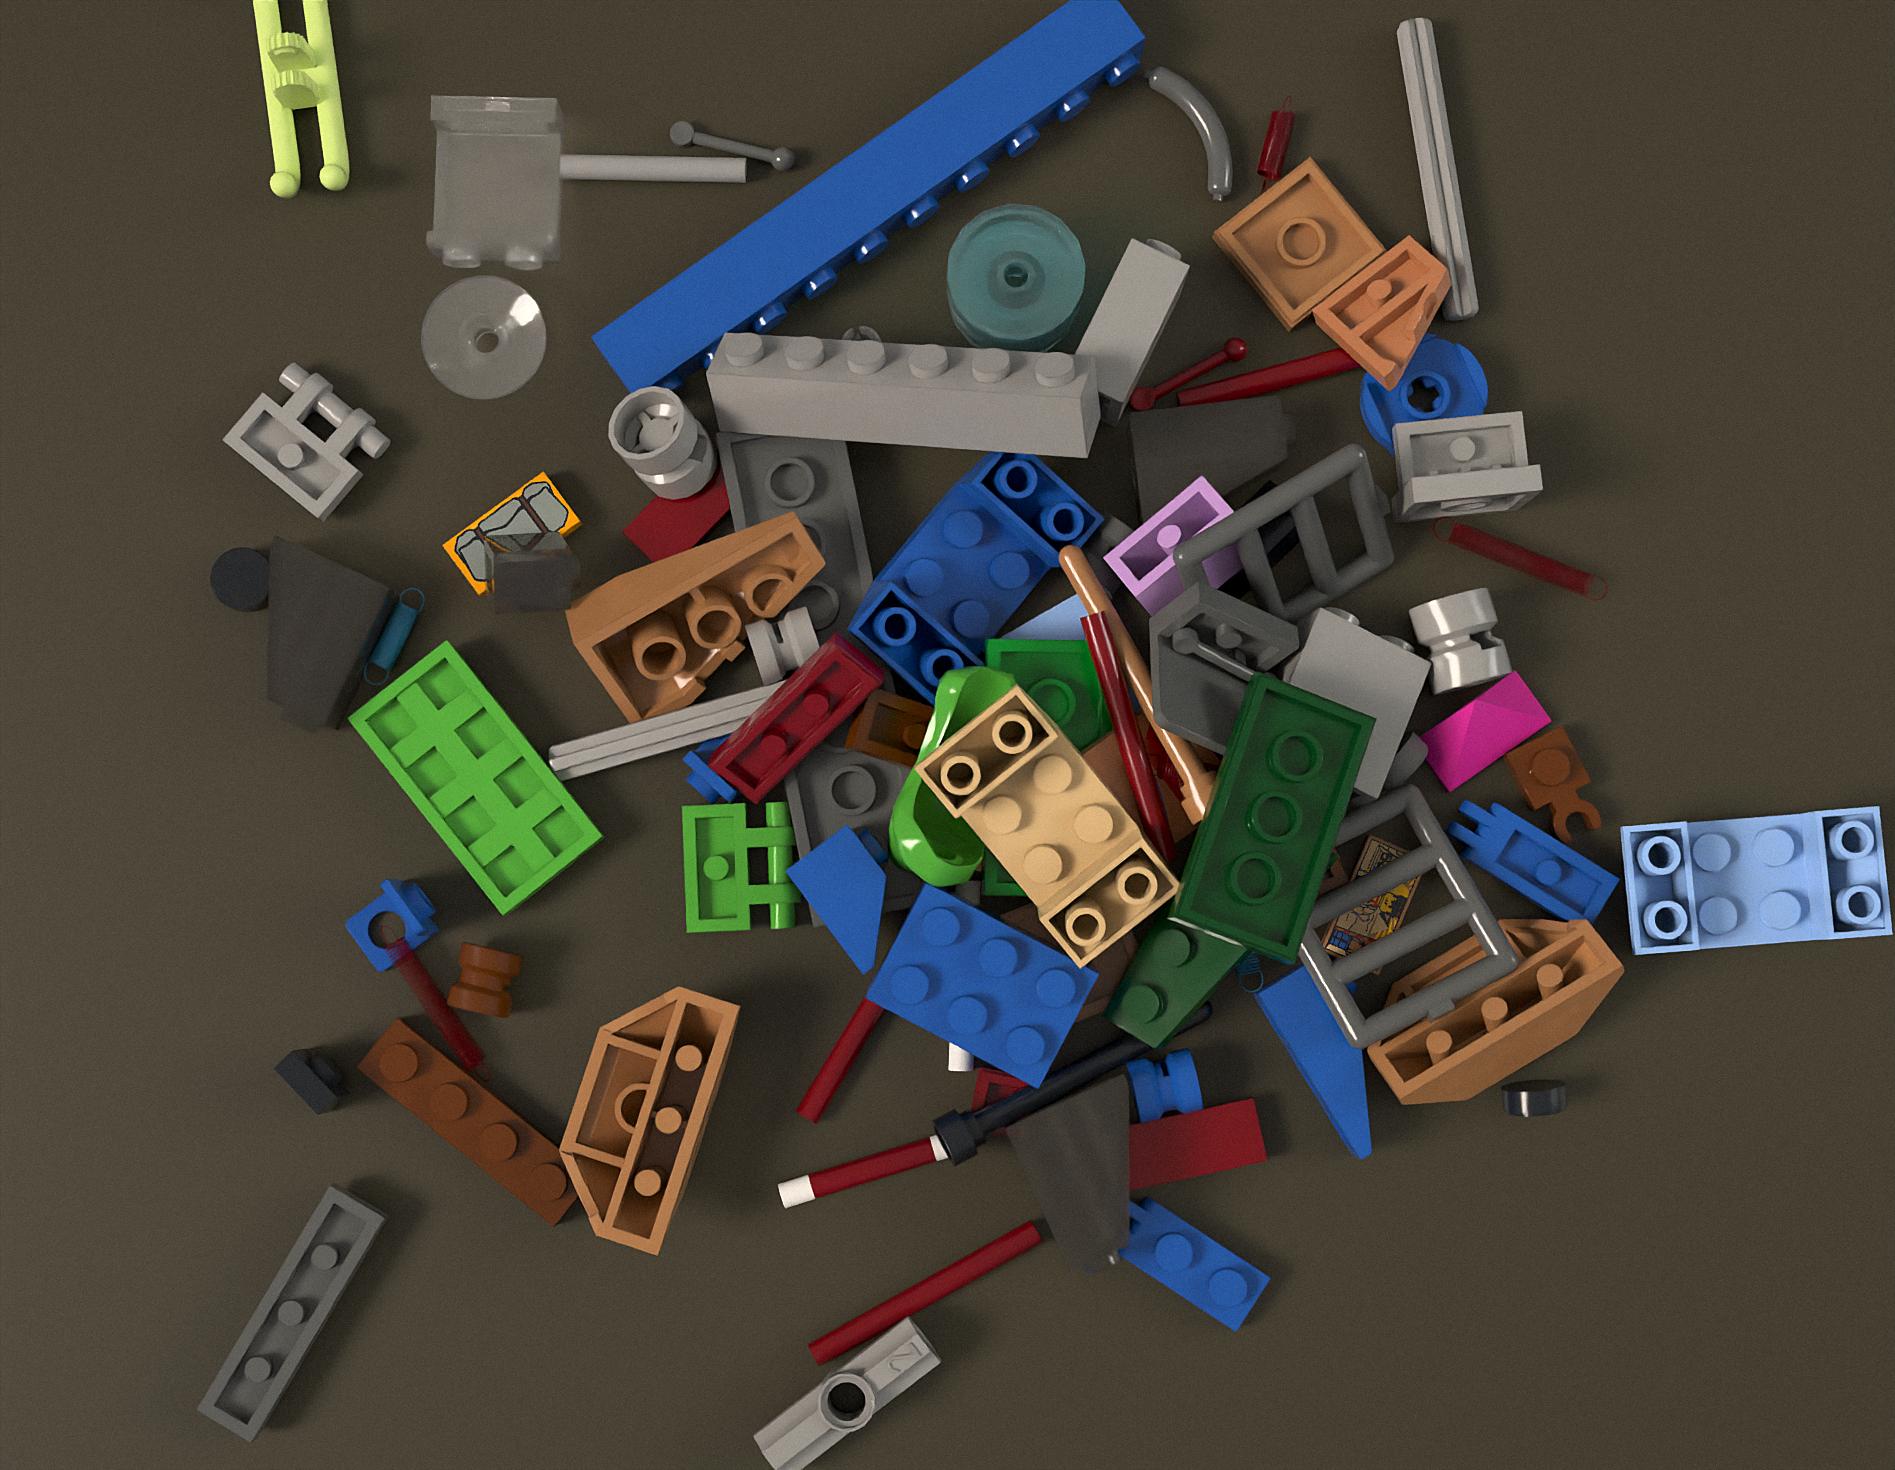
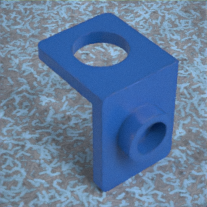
(410, 905)

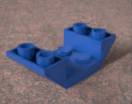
(970, 567)

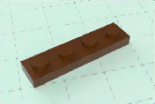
(472, 1119)

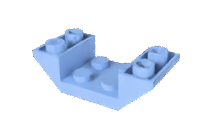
(1756, 880)

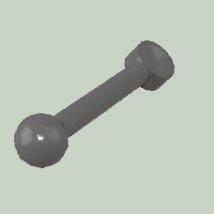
(684, 136)
(1186, 642)

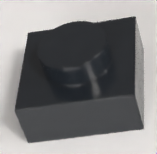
(314, 1079)

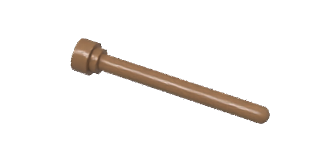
(1138, 676)

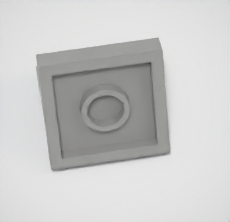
(1462, 467)

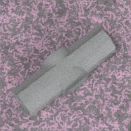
(879, 1370)

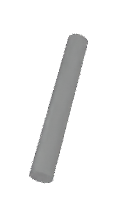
(653, 168)

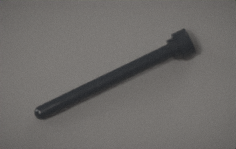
(966, 1131)

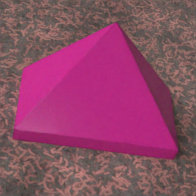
(1483, 731)

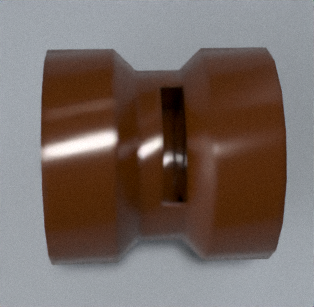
(483, 980)

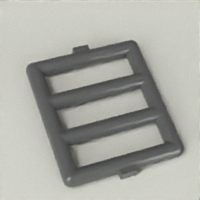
(1297, 495)
(1467, 907)

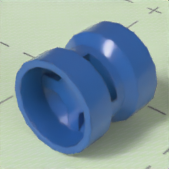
(1164, 1085)

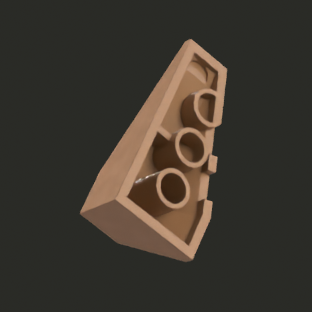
(676, 620)

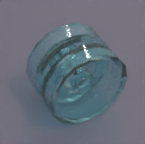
(1021, 244)

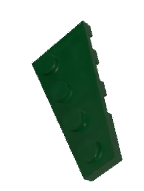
(1172, 977)

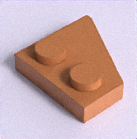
(1386, 310)

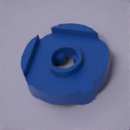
(1435, 364)

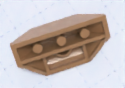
(1504, 1025)
(646, 1113)

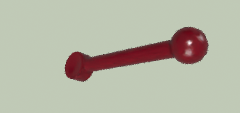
(1143, 398)

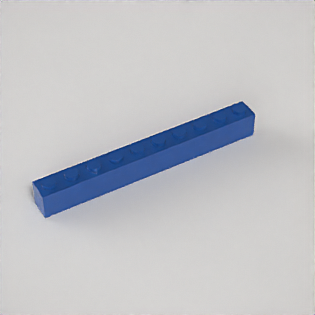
(874, 193)

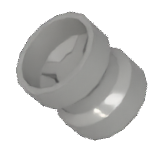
(782, 644)

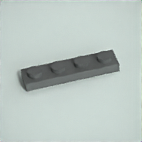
(292, 1313)

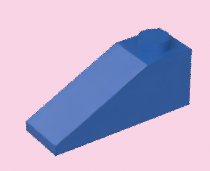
(1320, 1053)

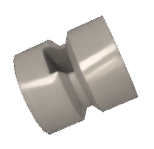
(663, 442)
(1460, 641)

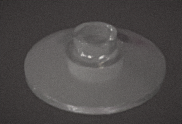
(465, 314)

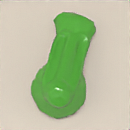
(921, 829)

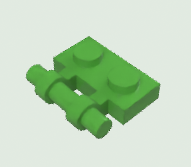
(719, 868)

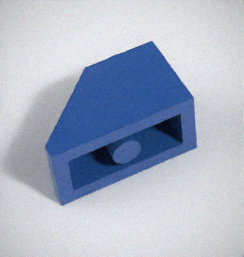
(846, 890)

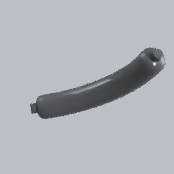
(1207, 123)

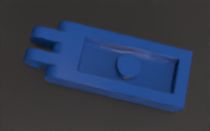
(1532, 863)
(1192, 1263)

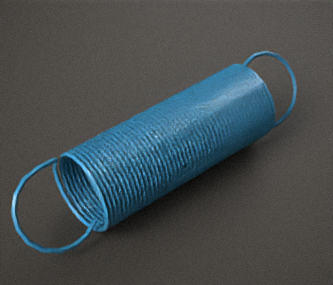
(394, 636)

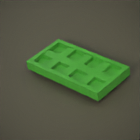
(476, 778)

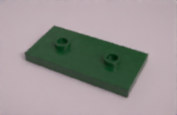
(1272, 818)

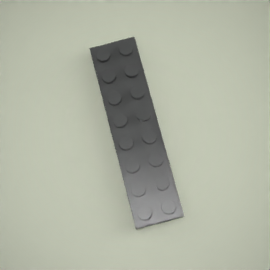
(815, 480)

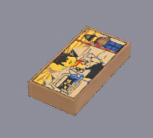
(1376, 916)

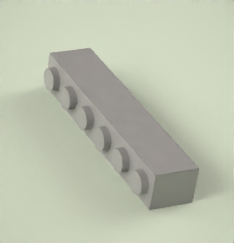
(906, 394)

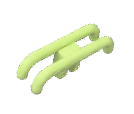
(299, 78)

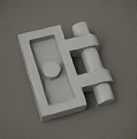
(293, 455)

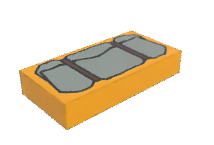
(531, 509)

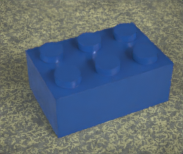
(982, 983)

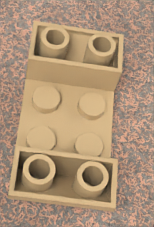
(1050, 824)

